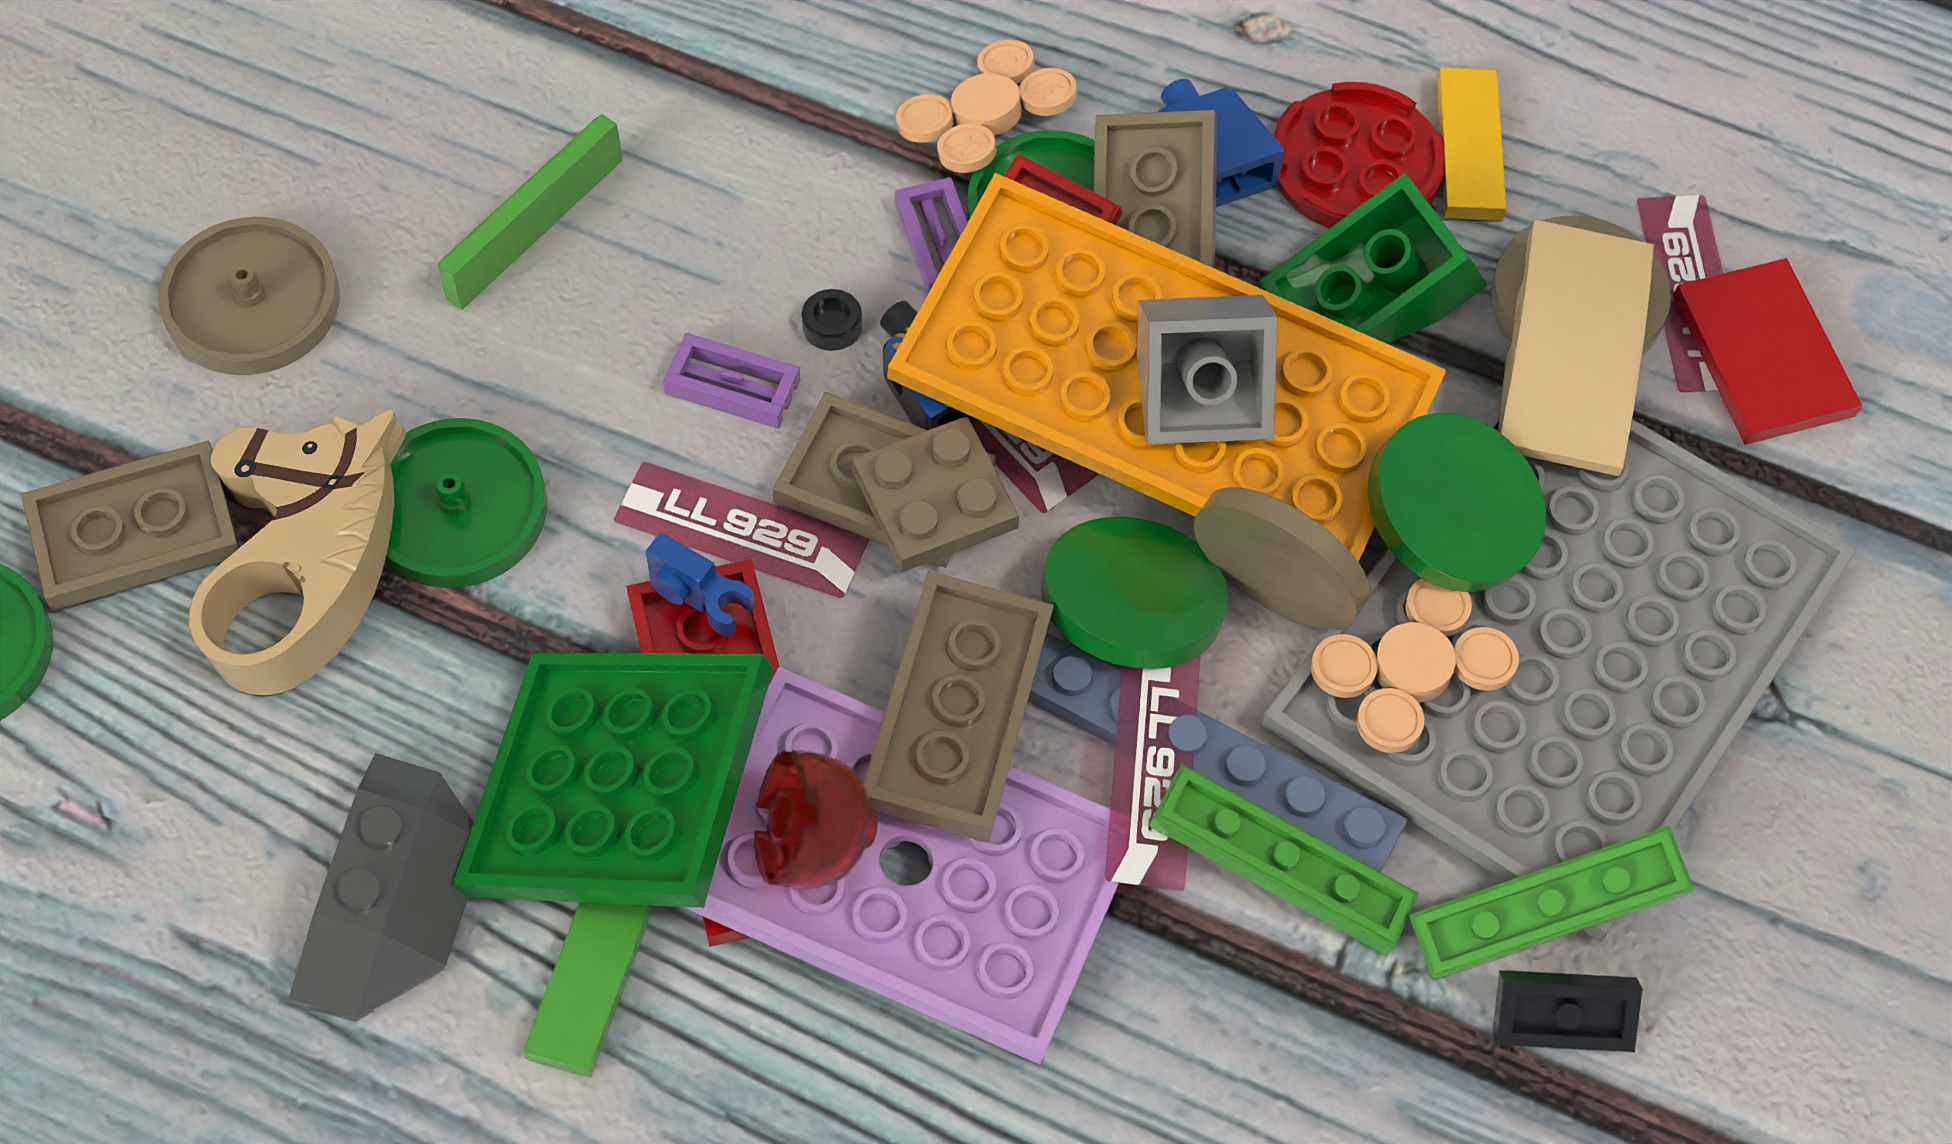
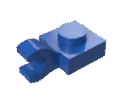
(691, 578)

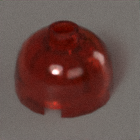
(814, 821)

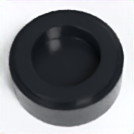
(832, 319)

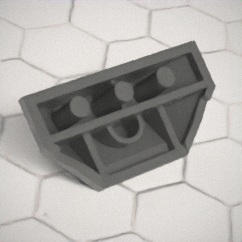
(388, 894)

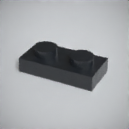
(1567, 1011)

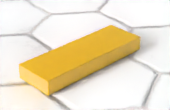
(1472, 144)

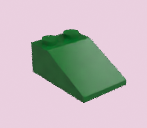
(1381, 268)

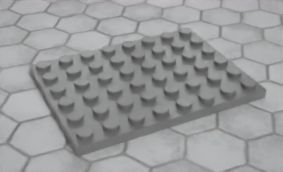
(1638, 663)

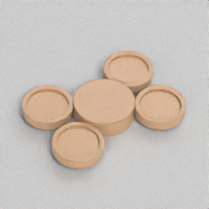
(986, 105)
(1413, 665)

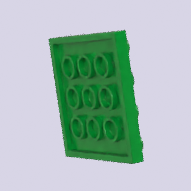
(615, 778)

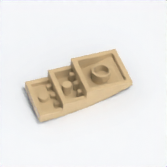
(1576, 347)

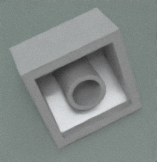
(1207, 368)

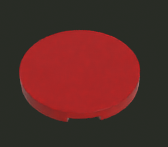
(1353, 145)

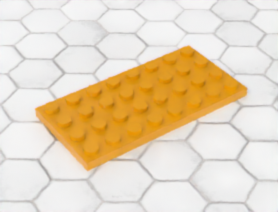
(1042, 342)

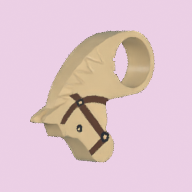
(325, 542)

